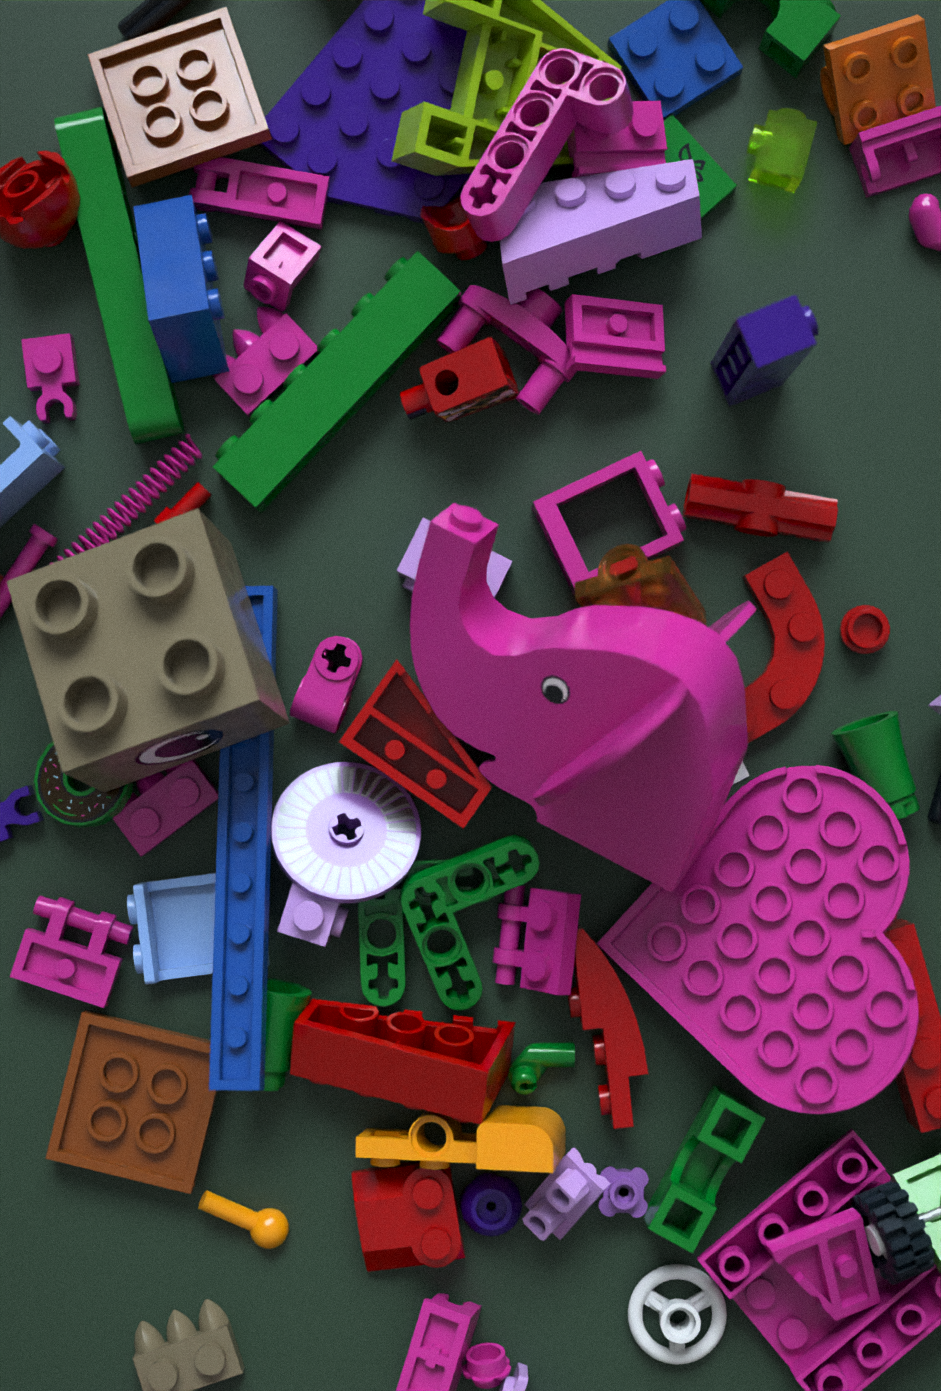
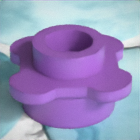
(634, 1201)

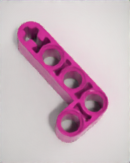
(499, 195)

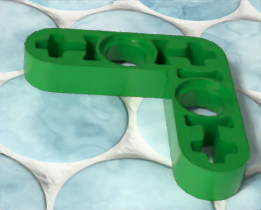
(450, 898)
(391, 909)

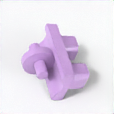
(564, 1197)

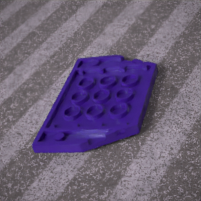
(350, 102)

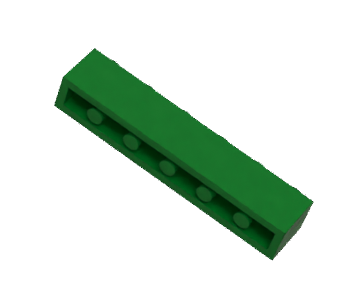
(338, 381)

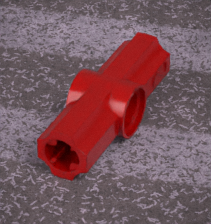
(760, 508)

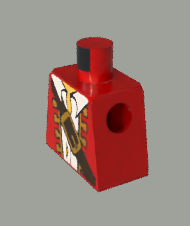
(482, 379)

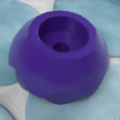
(486, 1189)

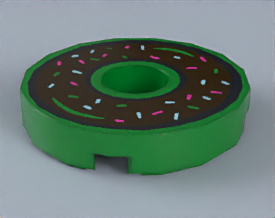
(69, 806)

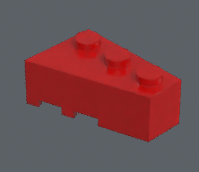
(415, 749)

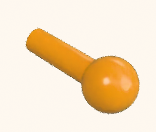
(267, 1227)

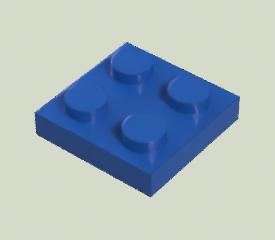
(675, 55)

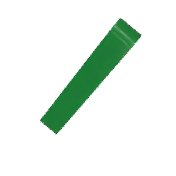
(117, 275)

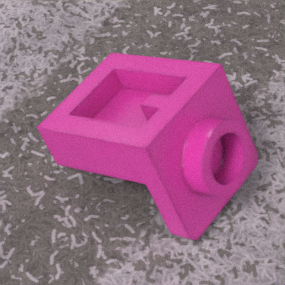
(279, 265)

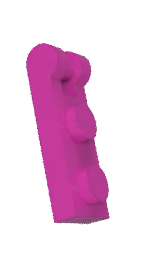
(262, 192)

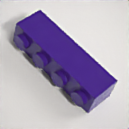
(764, 349)

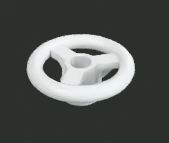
(681, 1332)

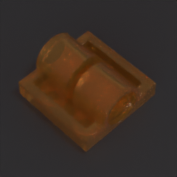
(632, 580)

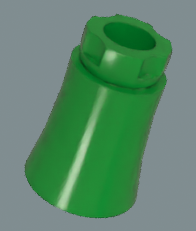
(878, 758)
(284, 1005)

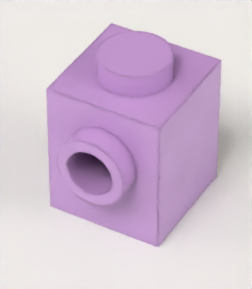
(312, 917)

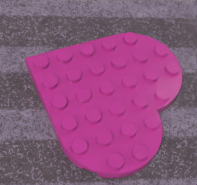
(782, 944)

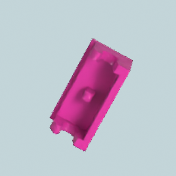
(898, 152)
(439, 1345)

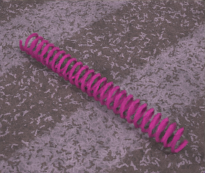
(152, 484)

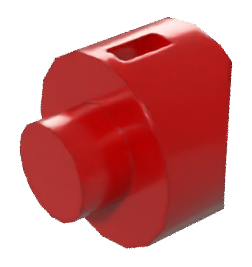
(452, 230)

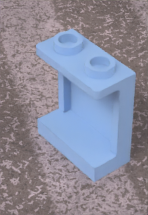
(27, 468)
(174, 927)

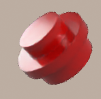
(864, 629)

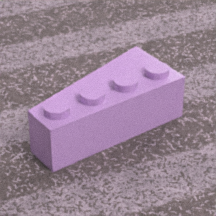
(598, 222)

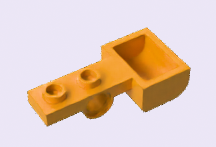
(506, 1141)

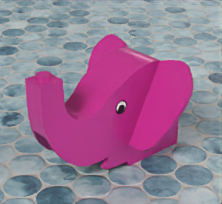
(597, 717)

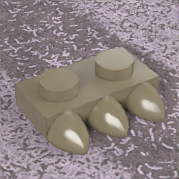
(188, 1356)

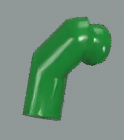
(534, 1062)

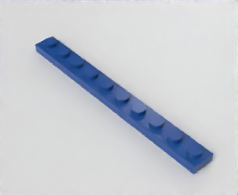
(243, 894)

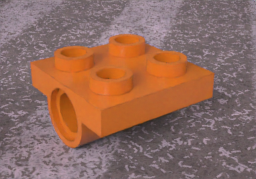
(877, 77)

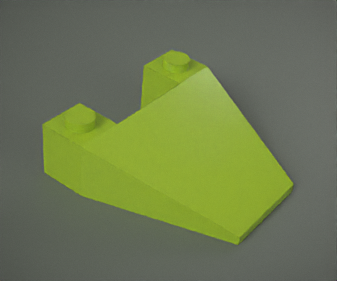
(497, 59)

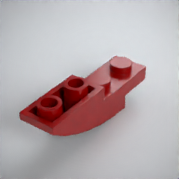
(604, 1004)

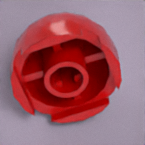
(37, 201)

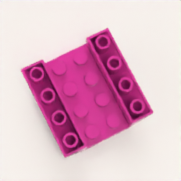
(814, 1345)

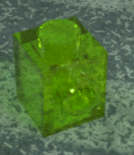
(781, 149)

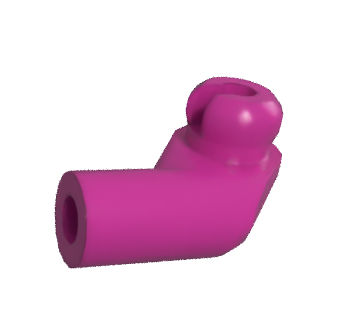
(926, 221)

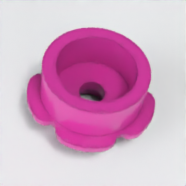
(486, 1365)

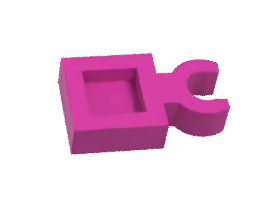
(51, 367)

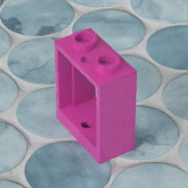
(559, 538)

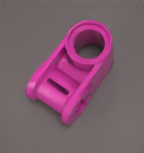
(326, 693)

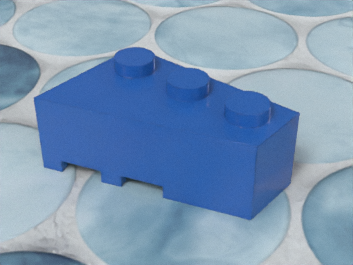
(180, 289)

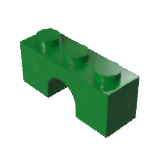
(795, 32)
(689, 1187)

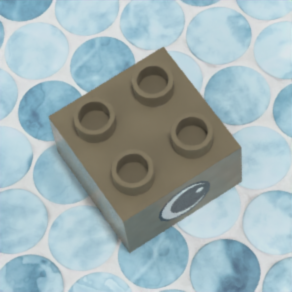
(146, 652)

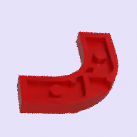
(795, 645)

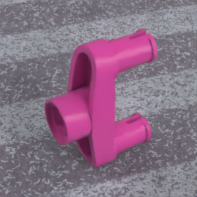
(523, 322)

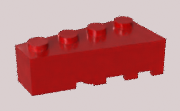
(403, 1057)

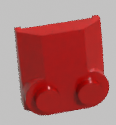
(407, 1216)

